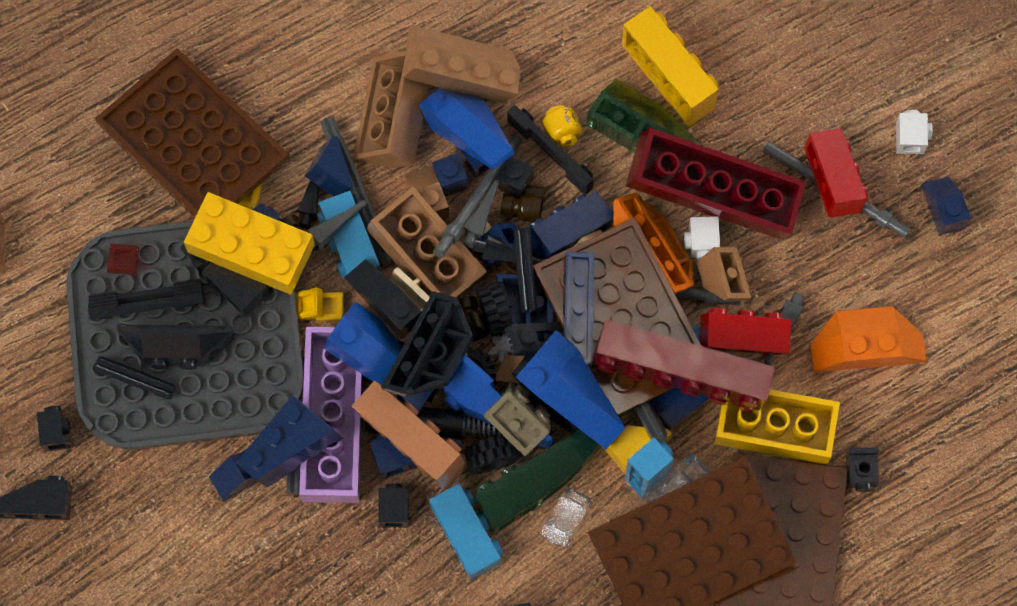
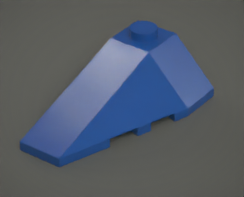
(468, 125)
(368, 348)
(568, 386)
(475, 393)

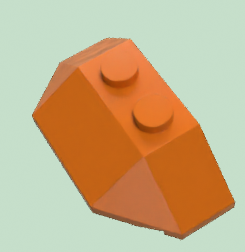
(661, 238)
(866, 340)

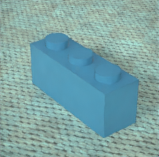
(352, 239)
(649, 466)
(466, 531)

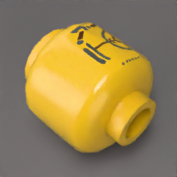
(562, 125)

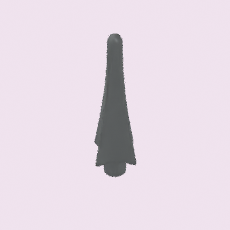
(475, 227)
(325, 231)
(792, 311)

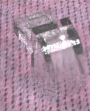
(680, 475)
(567, 518)

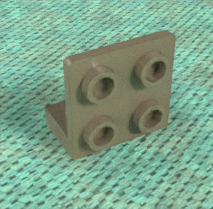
(520, 418)

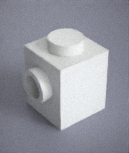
(912, 132)
(702, 236)

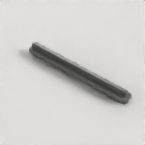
(358, 191)

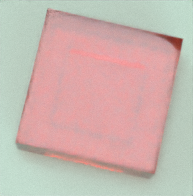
(123, 259)

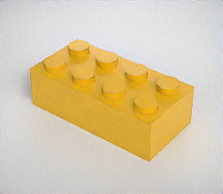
(670, 65)
(249, 243)
(783, 427)

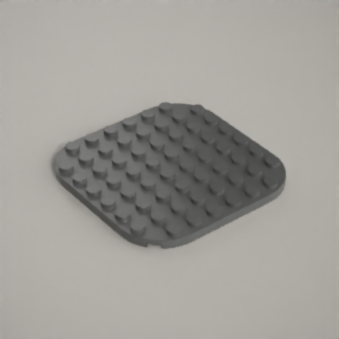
(216, 401)

